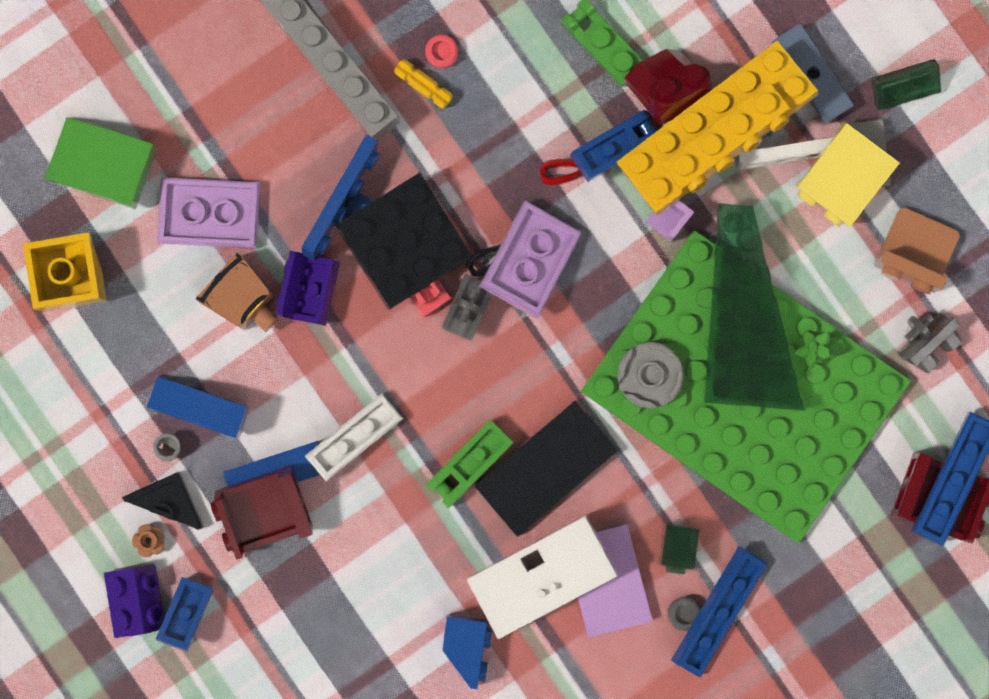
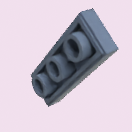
(832, 98)

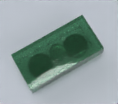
(906, 84)

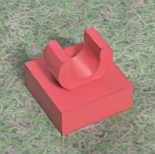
(431, 298)

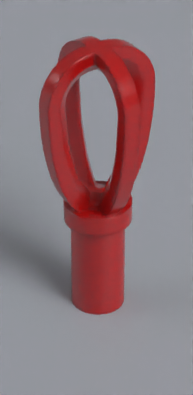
(560, 179)

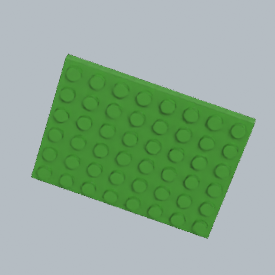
(764, 458)

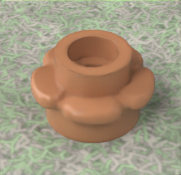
(157, 537)

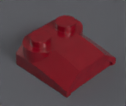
(668, 84)

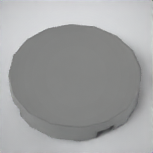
(650, 375)

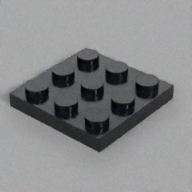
(403, 241)

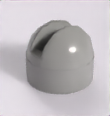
(171, 442)

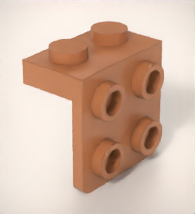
(917, 251)

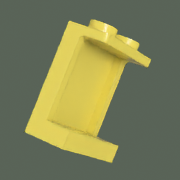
(846, 175)

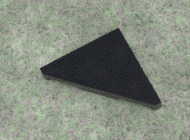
(168, 499)

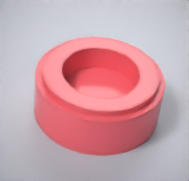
(441, 51)

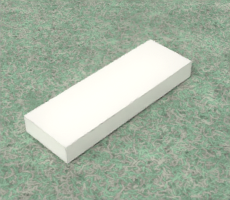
(781, 154)
(353, 437)

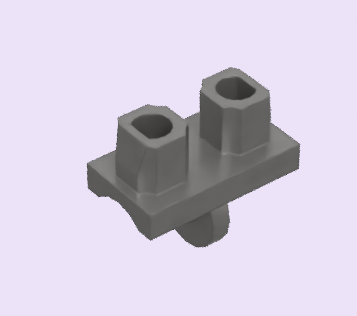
(467, 308)
(926, 337)

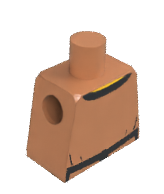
(239, 295)

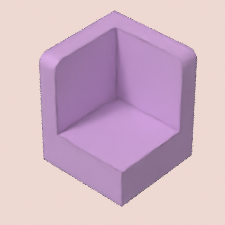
(670, 220)

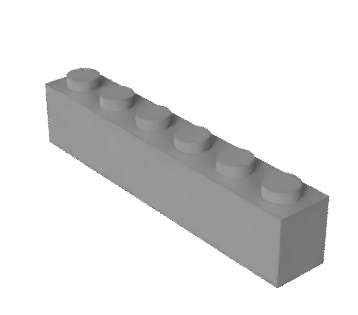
(333, 65)

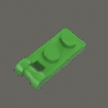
(601, 41)
(470, 462)

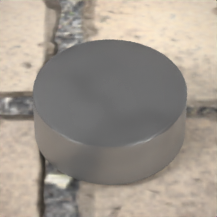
(682, 613)

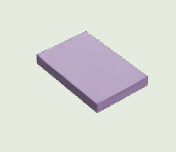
(209, 213)
(530, 259)
(621, 600)

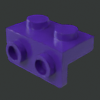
(307, 288)
(134, 600)

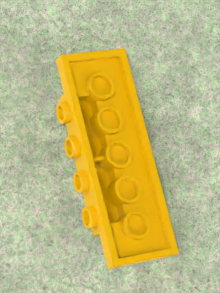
(718, 128)

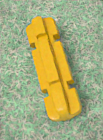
(423, 83)

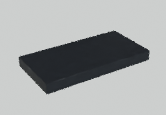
(546, 468)

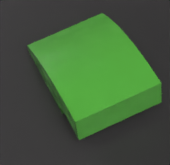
(101, 162)

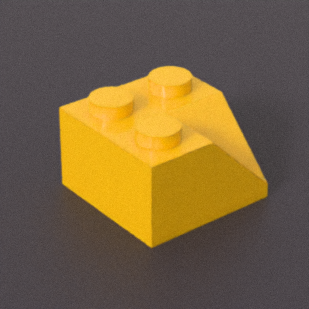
(64, 272)

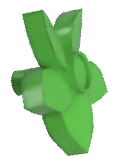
(815, 347)

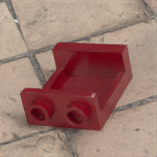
(917, 485)
(261, 511)

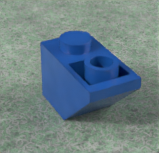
(464, 647)

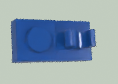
(184, 614)

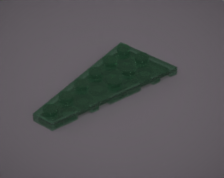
(746, 335)

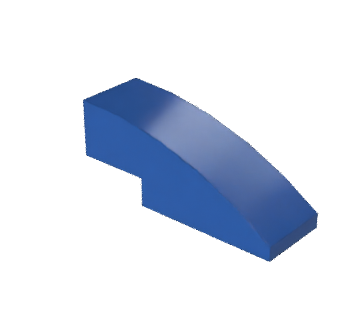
(198, 407)

